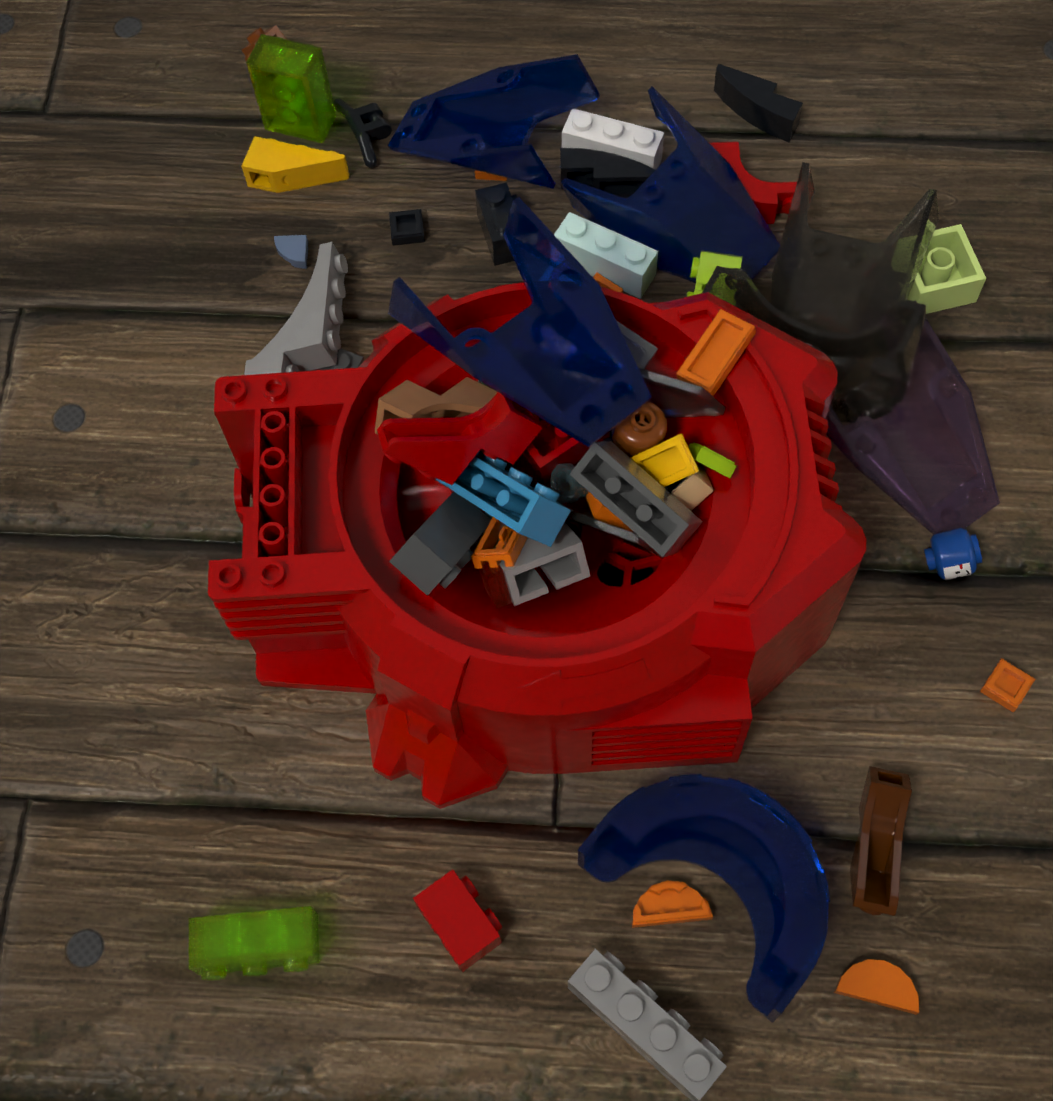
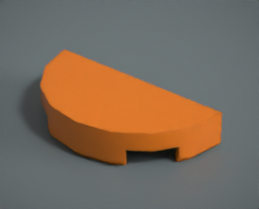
(670, 904)
(879, 984)

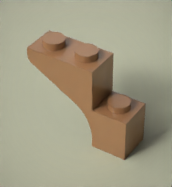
(414, 401)

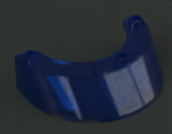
(747, 844)

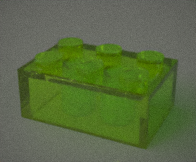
(292, 88)

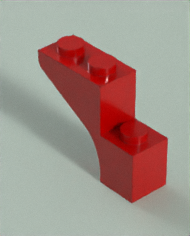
(447, 445)

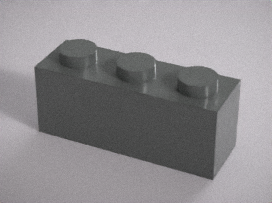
(636, 498)
(442, 544)

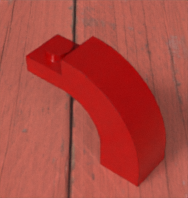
(768, 197)

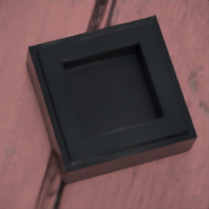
(406, 227)

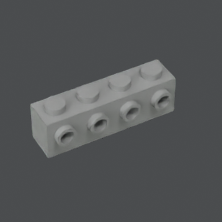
(645, 1026)

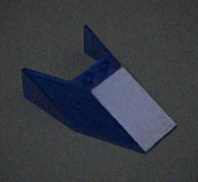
(492, 116)
(684, 205)
(555, 356)

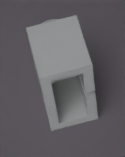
(562, 564)

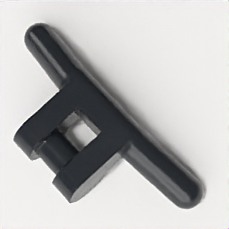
(374, 128)

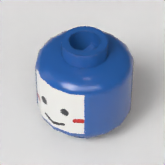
(953, 553)

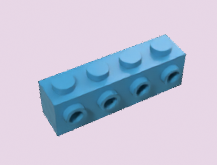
(511, 498)

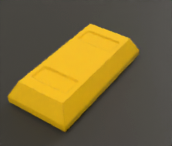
(668, 461)

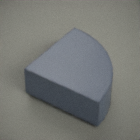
(293, 249)

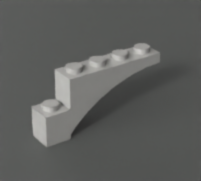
(312, 332)

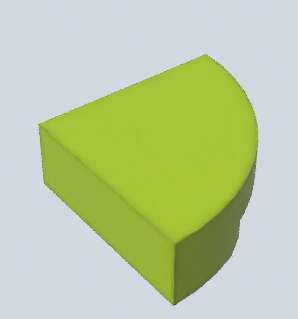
(712, 460)

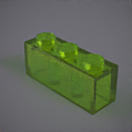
(253, 942)

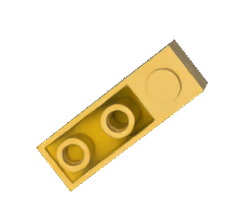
(289, 167)

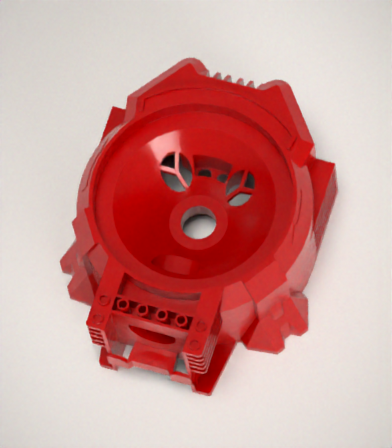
(579, 673)

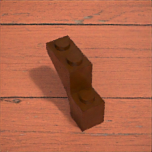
(878, 847)

